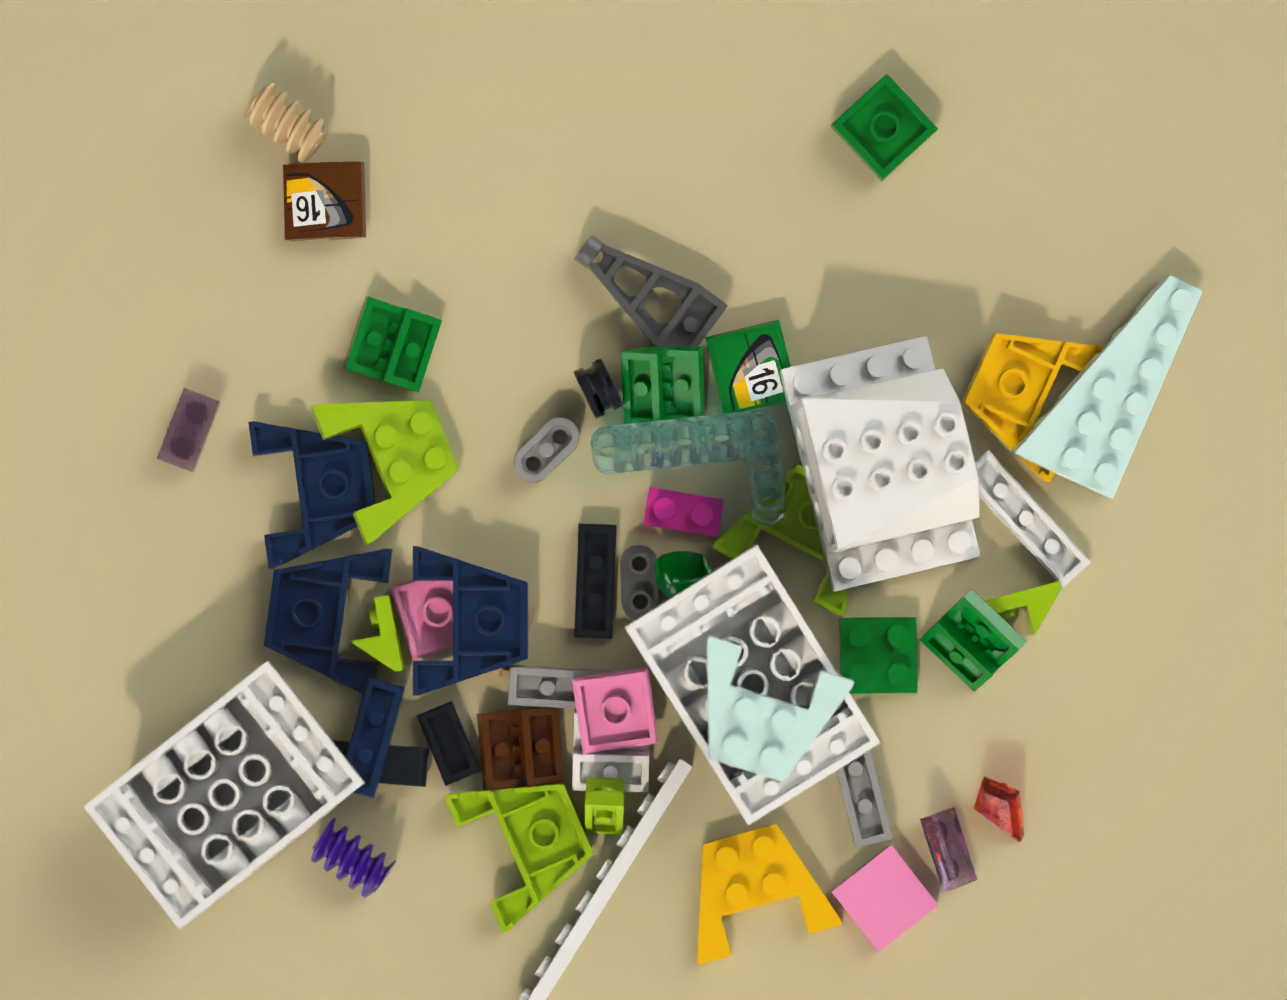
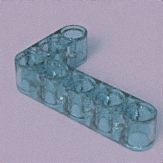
(701, 450)

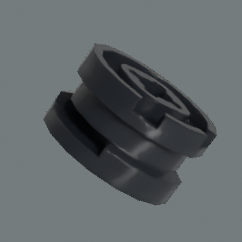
(598, 388)

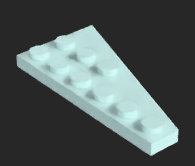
(1106, 406)

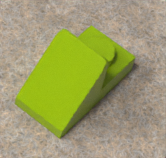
(1035, 603)
(387, 646)
(604, 806)

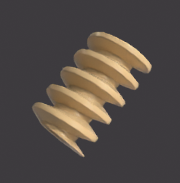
(286, 122)

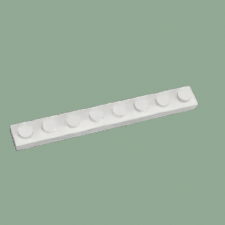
(610, 876)

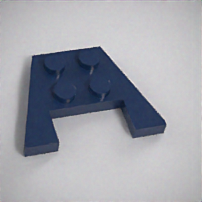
(331, 484)
(310, 610)
(487, 620)

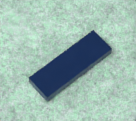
(373, 733)

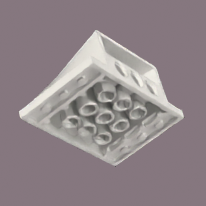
(884, 462)
(777, 659)
(224, 795)

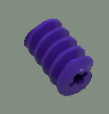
(351, 859)

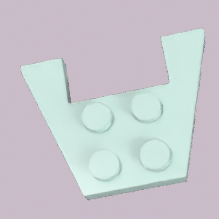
(760, 730)

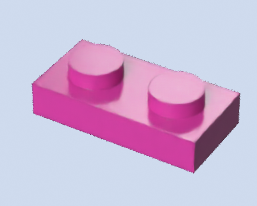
(683, 512)

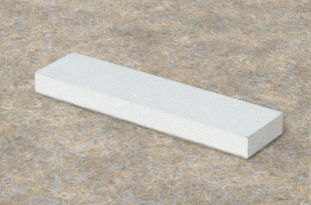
(1028, 521)

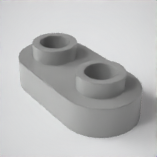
(546, 450)

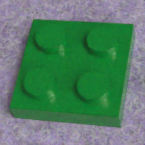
(884, 127)
(879, 654)

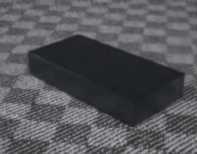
(448, 743)

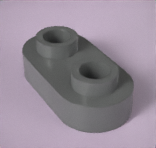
(638, 582)

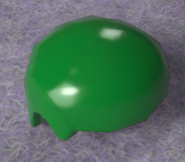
(679, 570)

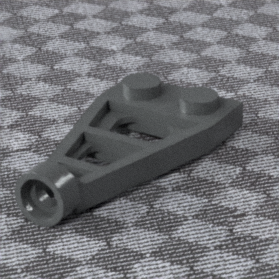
(689, 324)

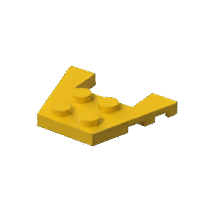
(1015, 383)
(749, 873)

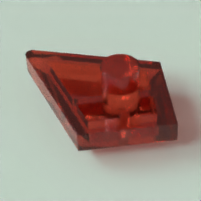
(1001, 807)

